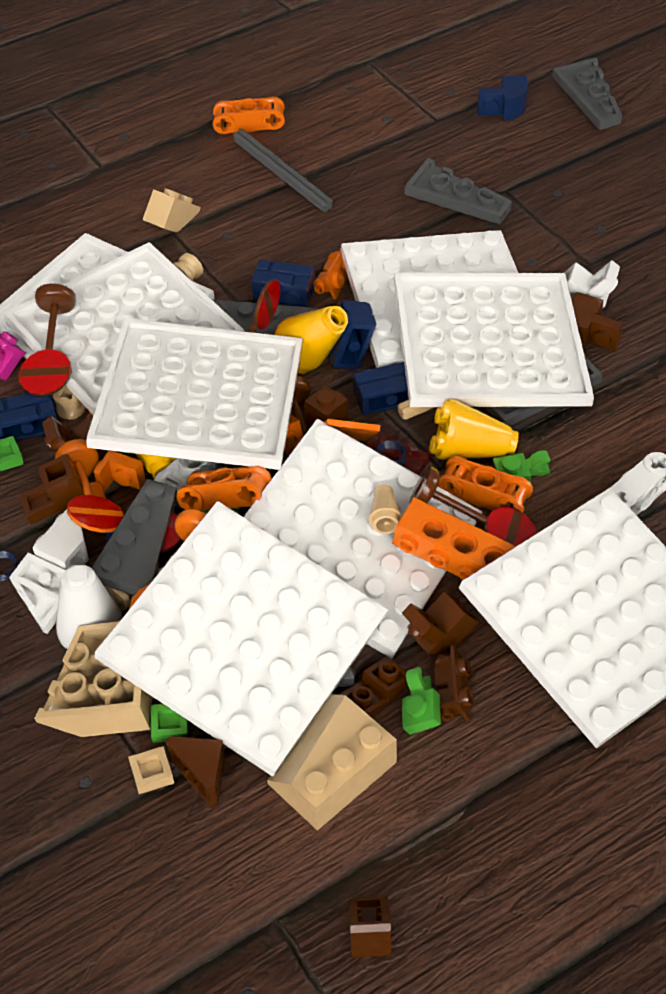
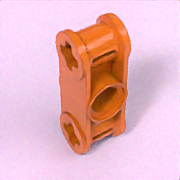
(248, 115)
(226, 485)
(484, 485)

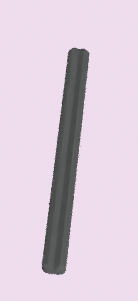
(283, 170)

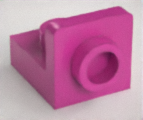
(9, 354)

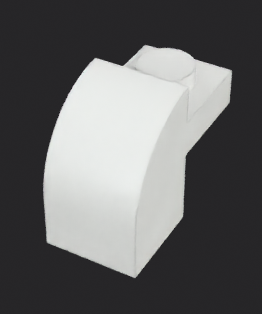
(594, 285)

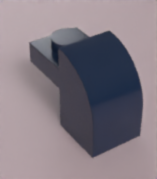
(506, 101)

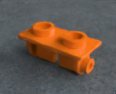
(333, 277)

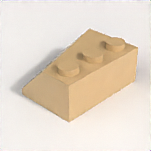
(90, 695)
(334, 761)

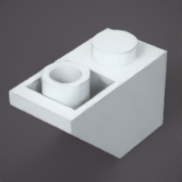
(62, 543)

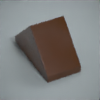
(200, 763)
(370, 927)

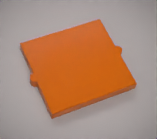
(355, 430)

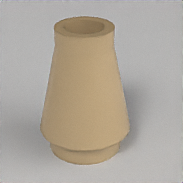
(384, 510)

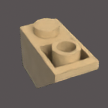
(170, 210)

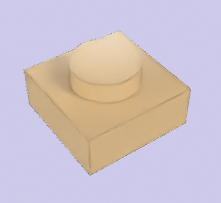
(151, 770)

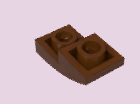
(378, 686)

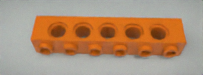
(448, 538)

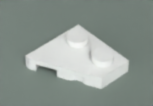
(39, 588)

